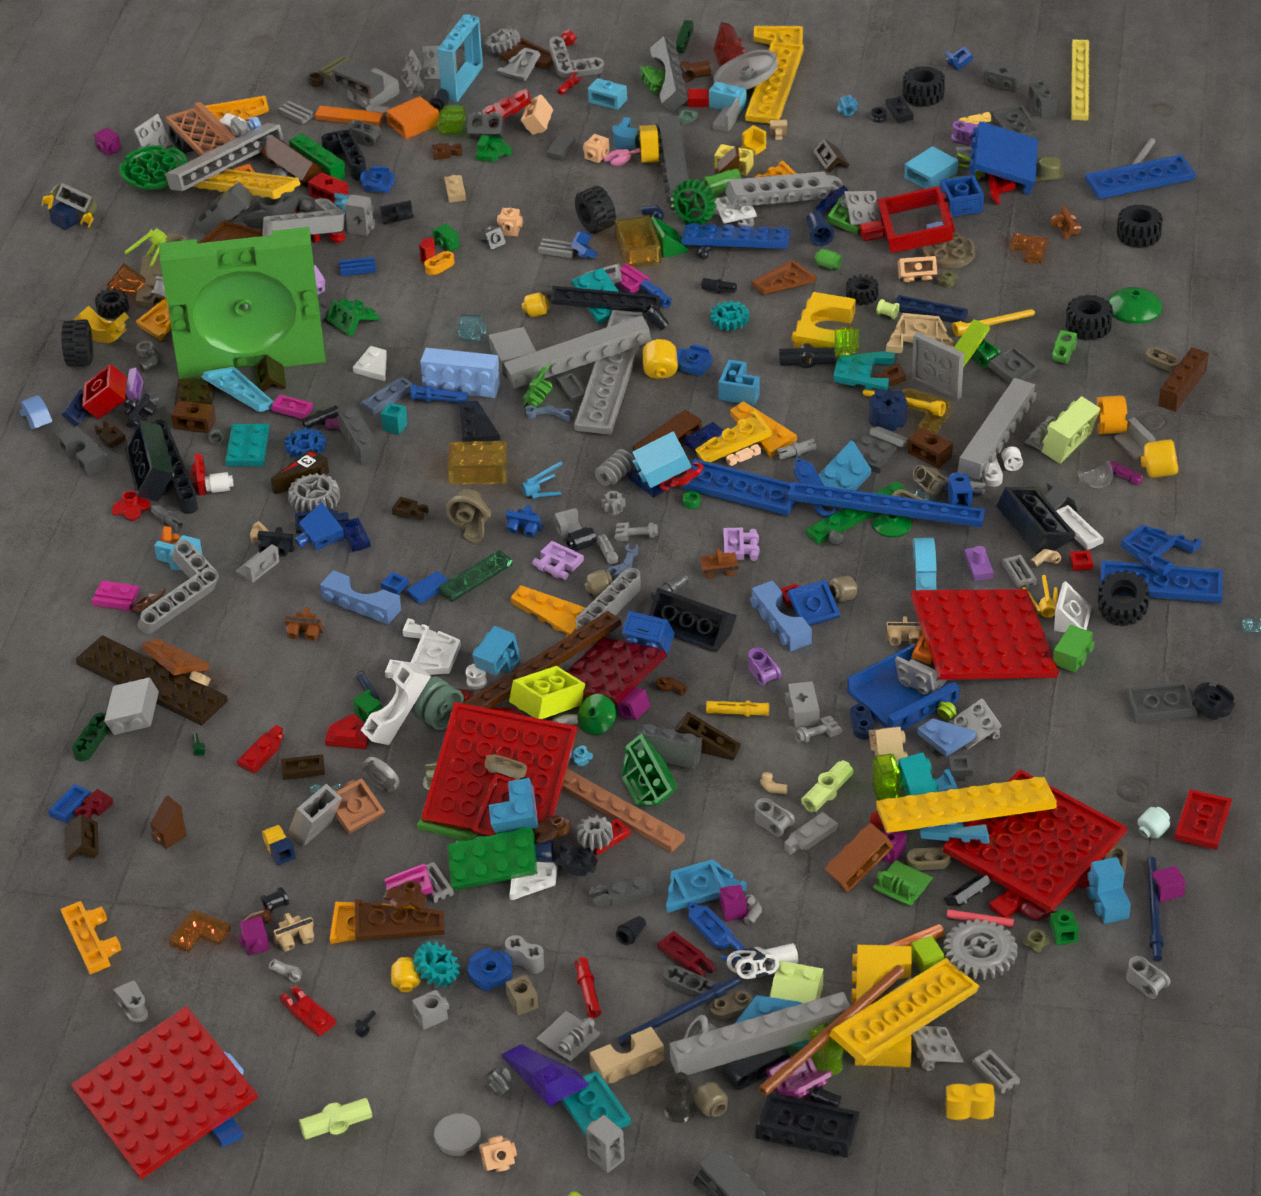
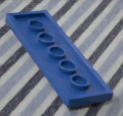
(1140, 176)
(736, 236)
(742, 487)
(1178, 583)

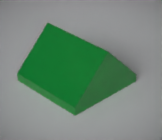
(668, 238)

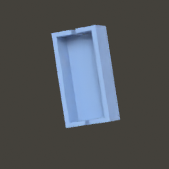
(461, 371)

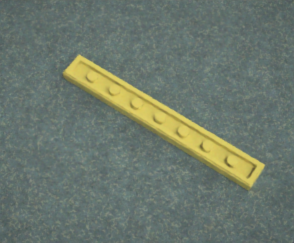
(1080, 80)

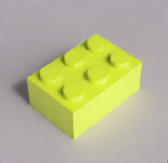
(547, 692)

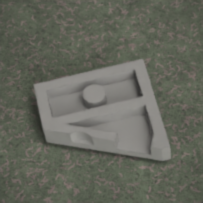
(521, 64)

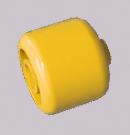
(659, 359)
(1160, 458)

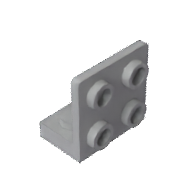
(918, 676)

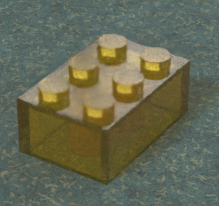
(638, 241)
(478, 462)

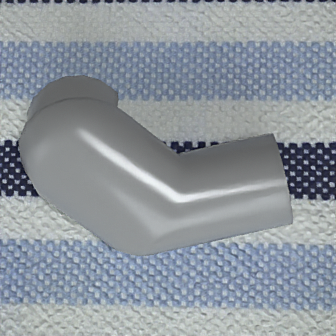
(753, 908)
(292, 972)

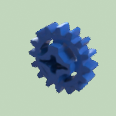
(303, 441)

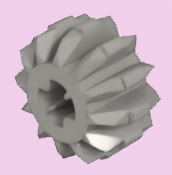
(594, 833)

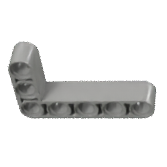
(324, 219)
(188, 597)

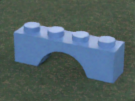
(381, 606)
(792, 631)

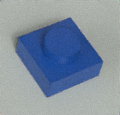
(394, 583)

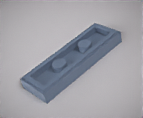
(390, 393)

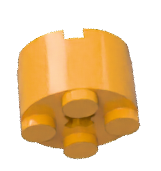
(1112, 415)

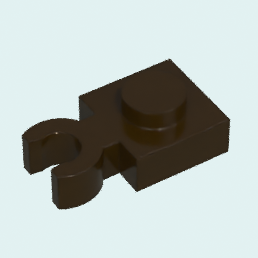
(110, 436)
(406, 508)

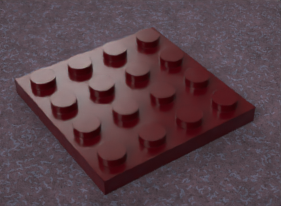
(615, 667)

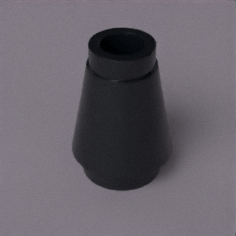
(655, 317)
(630, 930)

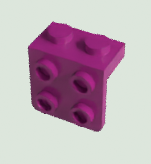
(800, 1080)

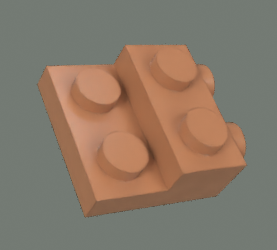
(357, 806)

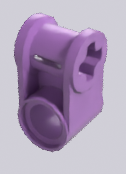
(964, 132)
(762, 666)

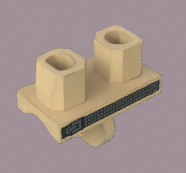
(903, 632)
(291, 929)

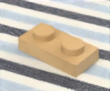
(455, 188)

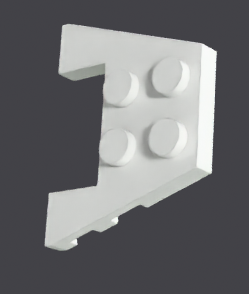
(434, 652)

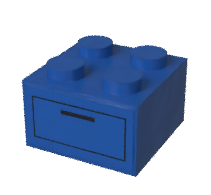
(962, 195)
(648, 631)

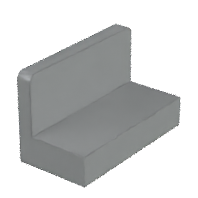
(727, 117)
(1134, 439)
(259, 564)

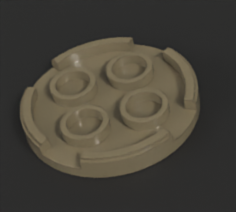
(951, 253)

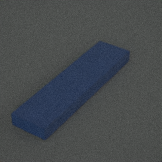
(923, 307)

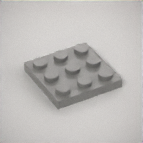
(937, 365)

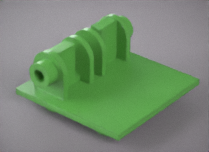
(653, 78)
(539, 389)
(902, 883)

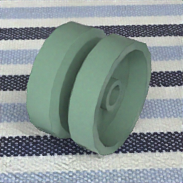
(436, 702)

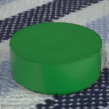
(691, 499)

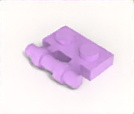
(734, 542)
(560, 556)

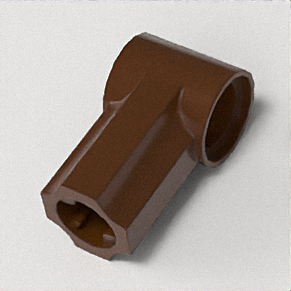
(694, 70)

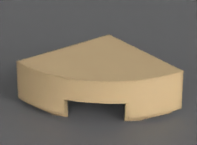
(258, 526)

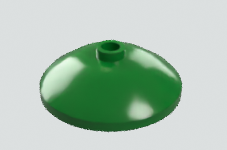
(1135, 305)

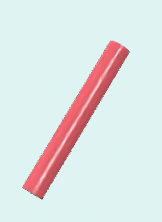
(964, 916)

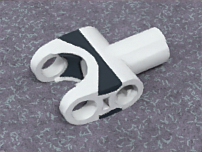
(761, 961)

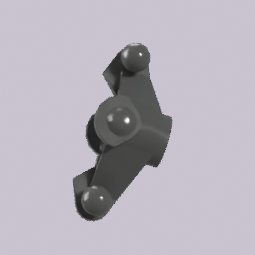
(270, 207)

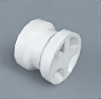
(1012, 458)
(475, 677)

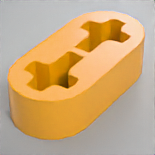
(439, 263)

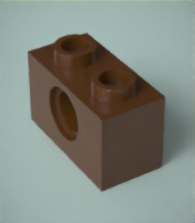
(193, 416)
(930, 447)

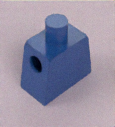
(959, 487)
(319, 529)

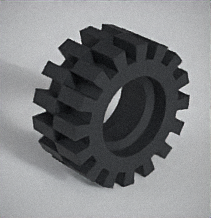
(862, 289)
(111, 303)

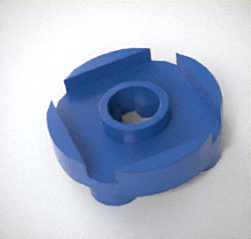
(377, 179)
(687, 363)
(490, 979)

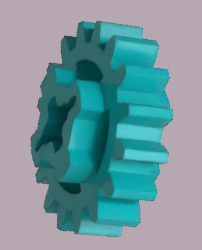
(729, 315)
(436, 964)

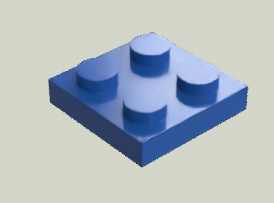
(814, 603)

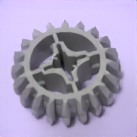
(311, 491)

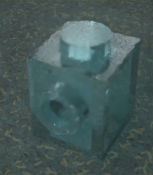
(471, 327)

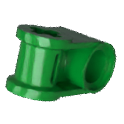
(984, 353)

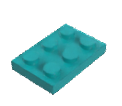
(599, 281)
(247, 445)
(595, 1102)

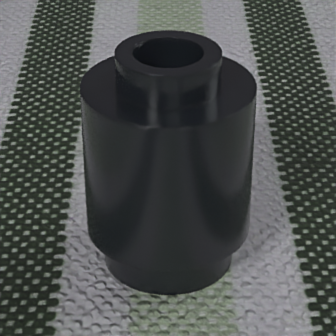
(439, 99)
(581, 539)

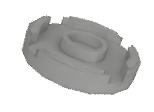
(380, 774)
(457, 1134)

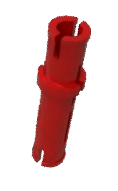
(586, 981)

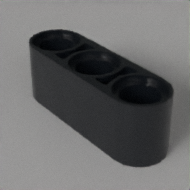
(753, 1068)

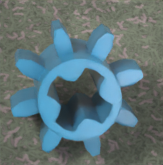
(847, 105)

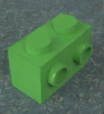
(1073, 648)

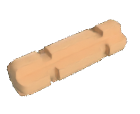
(743, 455)

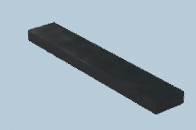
(602, 299)

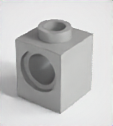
(430, 1009)

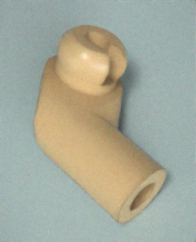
(1046, 556)
(772, 787)

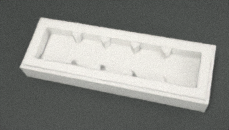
(1084, 532)

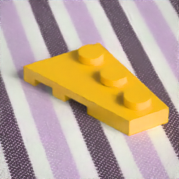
(782, 34)

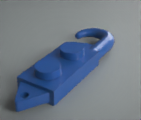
(807, 474)
(713, 929)

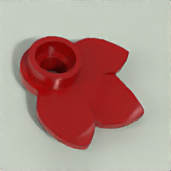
(130, 505)

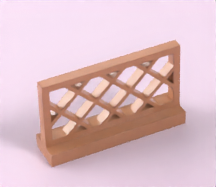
(211, 125)

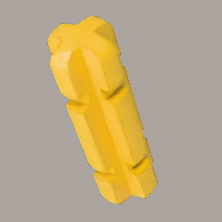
(985, 117)

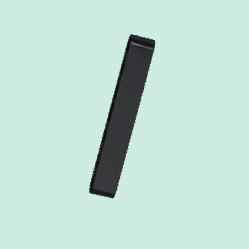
(181, 481)

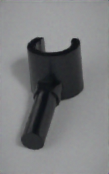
(362, 1026)

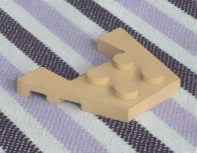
(913, 323)

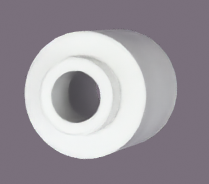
(219, 482)

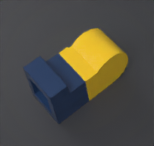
(278, 842)

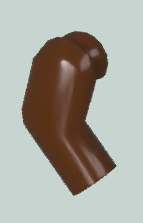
(671, 684)
(265, 913)

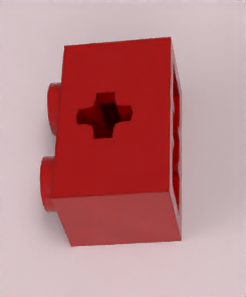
(326, 186)

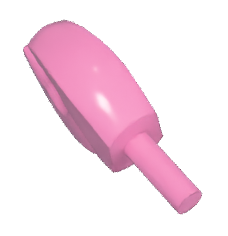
(620, 156)

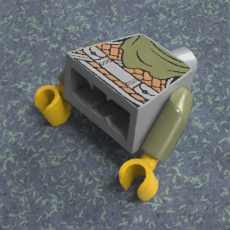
(74, 197)

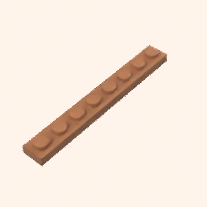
(615, 807)

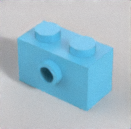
(607, 94)
(724, 95)

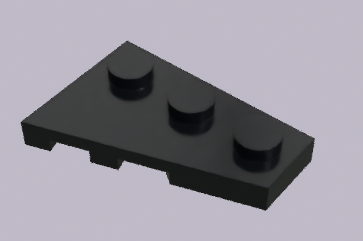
(476, 423)

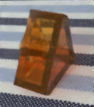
(126, 279)

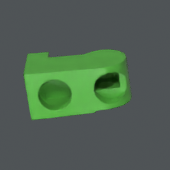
(1062, 349)

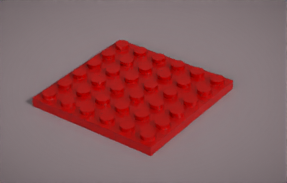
(983, 634)
(475, 732)
(1040, 851)
(164, 1092)

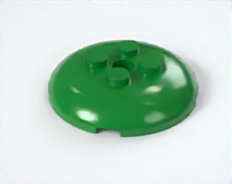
(147, 166)

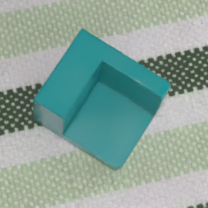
(394, 418)

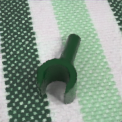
(199, 748)

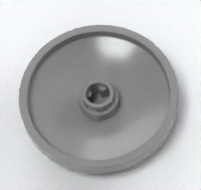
(747, 69)

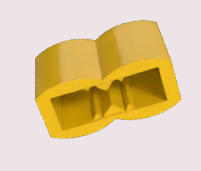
(969, 1101)

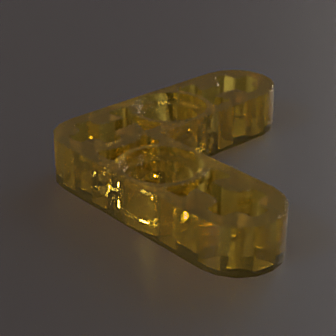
(926, 421)

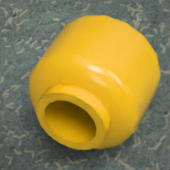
(535, 304)
(404, 974)

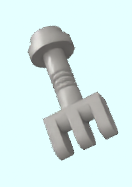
(623, 531)
(826, 725)

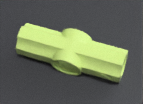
(827, 786)
(335, 1118)

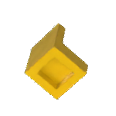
(754, 139)

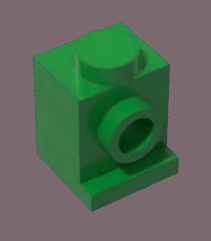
(446, 237)
(365, 705)
(1062, 922)

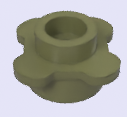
(947, 279)
(1036, 940)

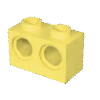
(746, 158)

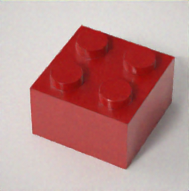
(104, 391)

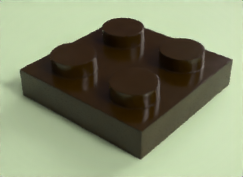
(195, 391)

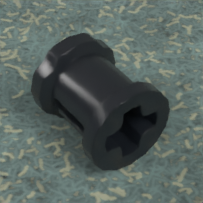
(275, 900)

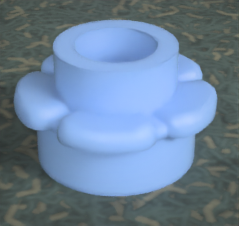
(253, 123)

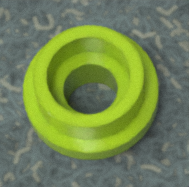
(946, 710)

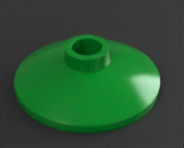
(891, 525)
(603, 717)

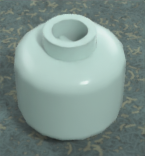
(1153, 822)

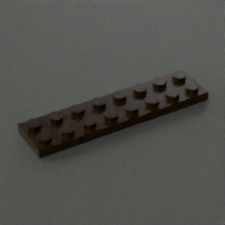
(175, 693)

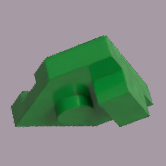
(491, 148)

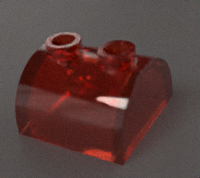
(727, 44)

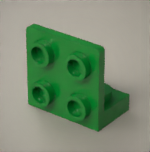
(347, 313)

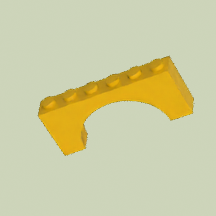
(873, 964)

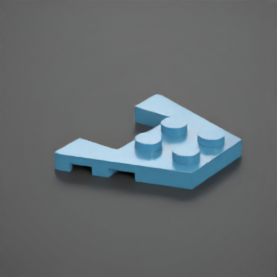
(955, 830)

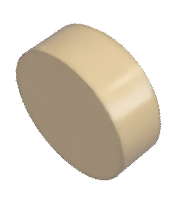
(200, 678)

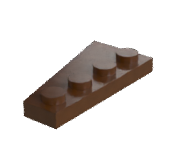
(381, 921)

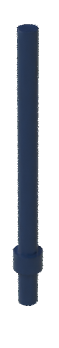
(1156, 938)
(718, 990)

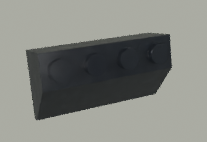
(1034, 518)
(693, 619)

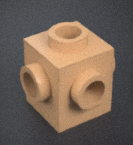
(596, 148)
(510, 221)
(490, 1150)

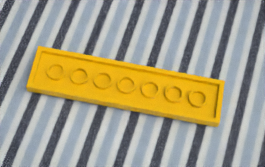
(771, 95)
(256, 183)
(965, 804)
(903, 1011)

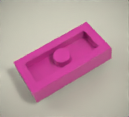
(292, 406)

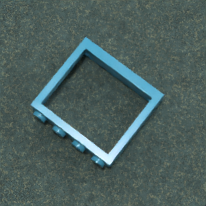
(468, 31)

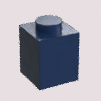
(63, 215)

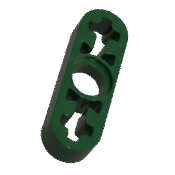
(684, 36)
(90, 744)

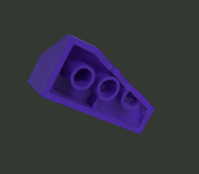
(546, 1076)

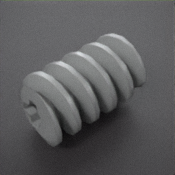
(614, 467)

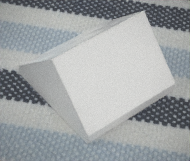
(1071, 609)

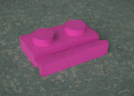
(631, 279)
(115, 595)
(417, 874)

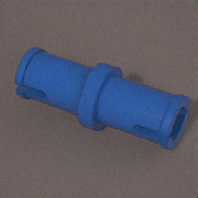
(650, 289)

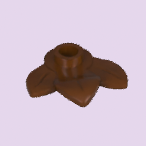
(146, 601)
(551, 827)
(406, 894)

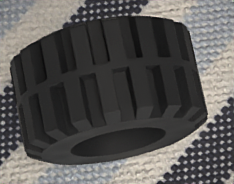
(923, 86)
(595, 209)
(1139, 225)
(1089, 317)
(77, 342)
(1123, 583)

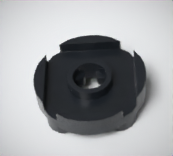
(1204, 700)
(575, 859)

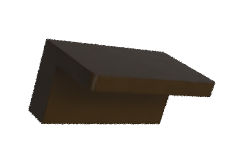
(829, 155)
(269, 372)
(81, 837)

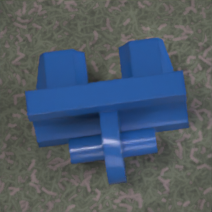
(524, 518)

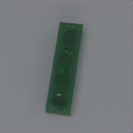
(475, 575)

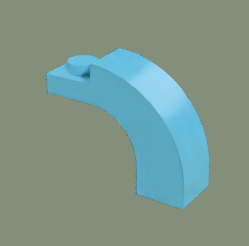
(925, 563)

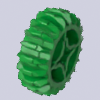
(683, 199)

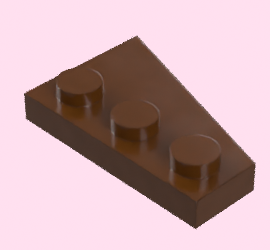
(544, 61)

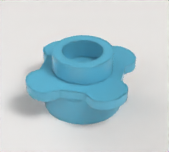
(581, 756)

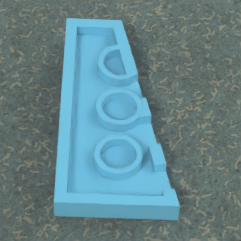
(238, 386)

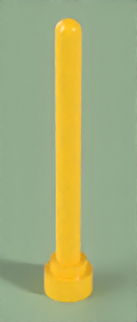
(960, 327)
(936, 408)

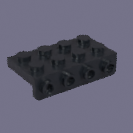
(807, 1125)

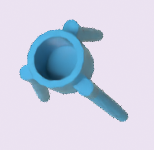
(532, 486)

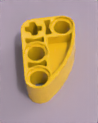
(649, 143)

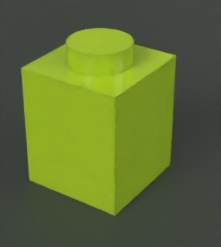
(926, 953)

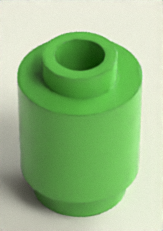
(828, 259)

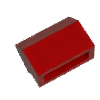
(698, 97)
(872, 230)
(426, 249)

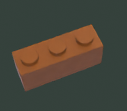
(858, 857)

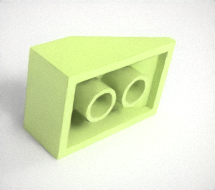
(797, 982)

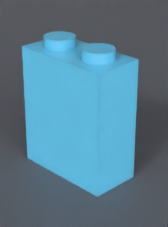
(930, 168)
(661, 460)

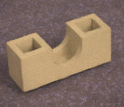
(612, 1066)

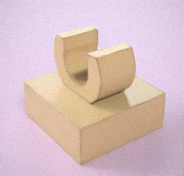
(778, 128)

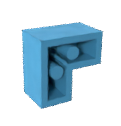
(737, 385)
(497, 652)
(518, 811)
(1107, 890)

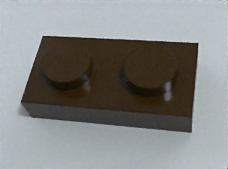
(303, 767)

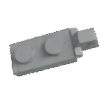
(810, 833)

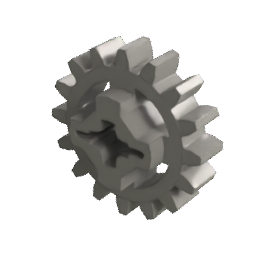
(502, 40)

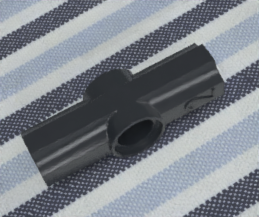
(807, 356)

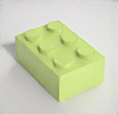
(1070, 429)

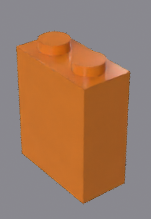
(412, 117)

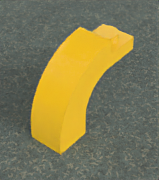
(103, 330)

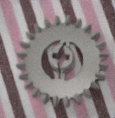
(977, 956)

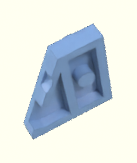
(945, 736)

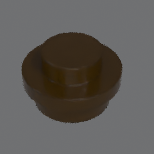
(315, 79)

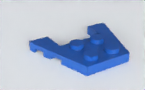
(1150, 543)

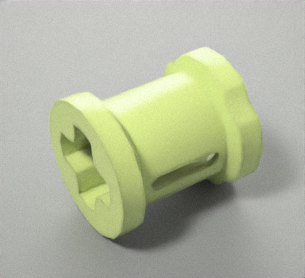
(887, 309)

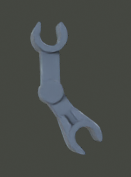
(562, 413)
(618, 569)

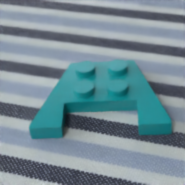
(859, 367)

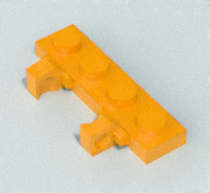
(81, 926)

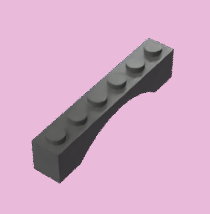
(673, 90)

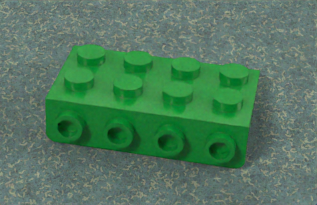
(492, 858)

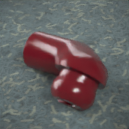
(1034, 912)

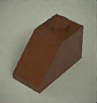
(729, 161)
(168, 823)

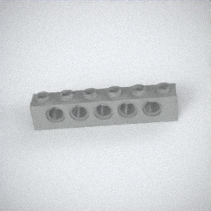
(778, 189)

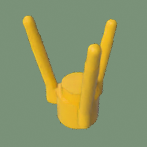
(1047, 605)

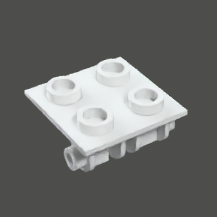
(731, 214)

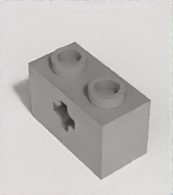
(359, 215)
(803, 704)

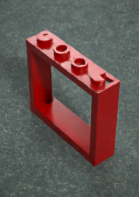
(911, 201)

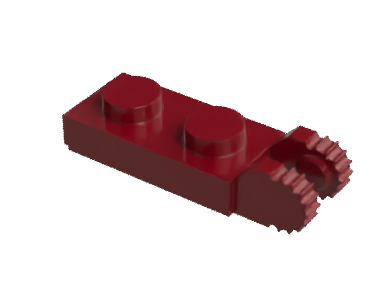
(685, 954)

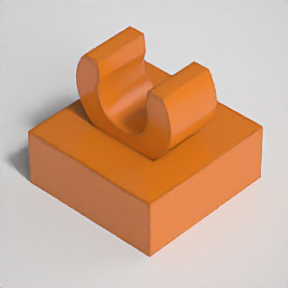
(167, 537)

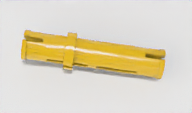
(743, 708)

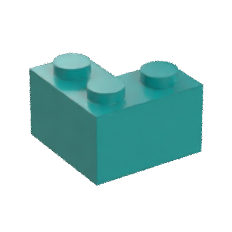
(916, 775)

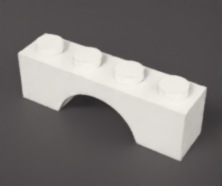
(385, 723)

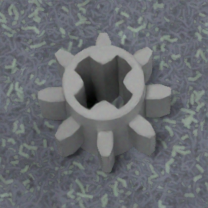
(613, 503)

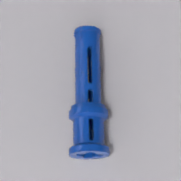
(417, 393)

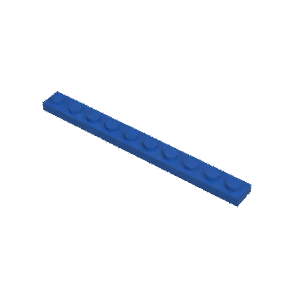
(887, 504)

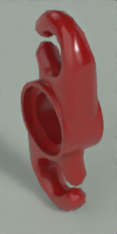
(689, 475)

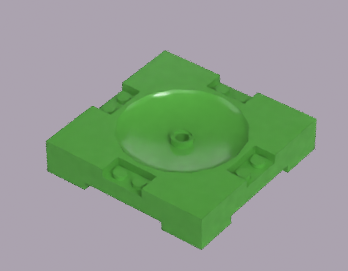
(242, 301)

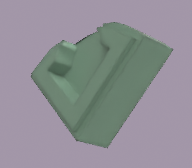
(687, 116)

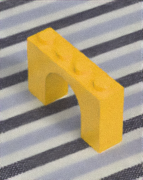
(822, 308)

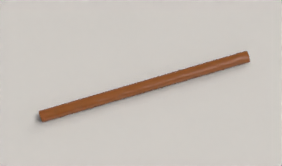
(823, 1037)

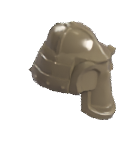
(469, 514)

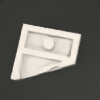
(533, 883)

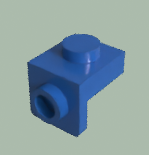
(959, 58)
(581, 242)

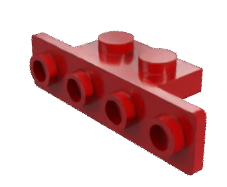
(998, 186)

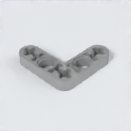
(570, 66)

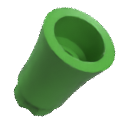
(719, 182)

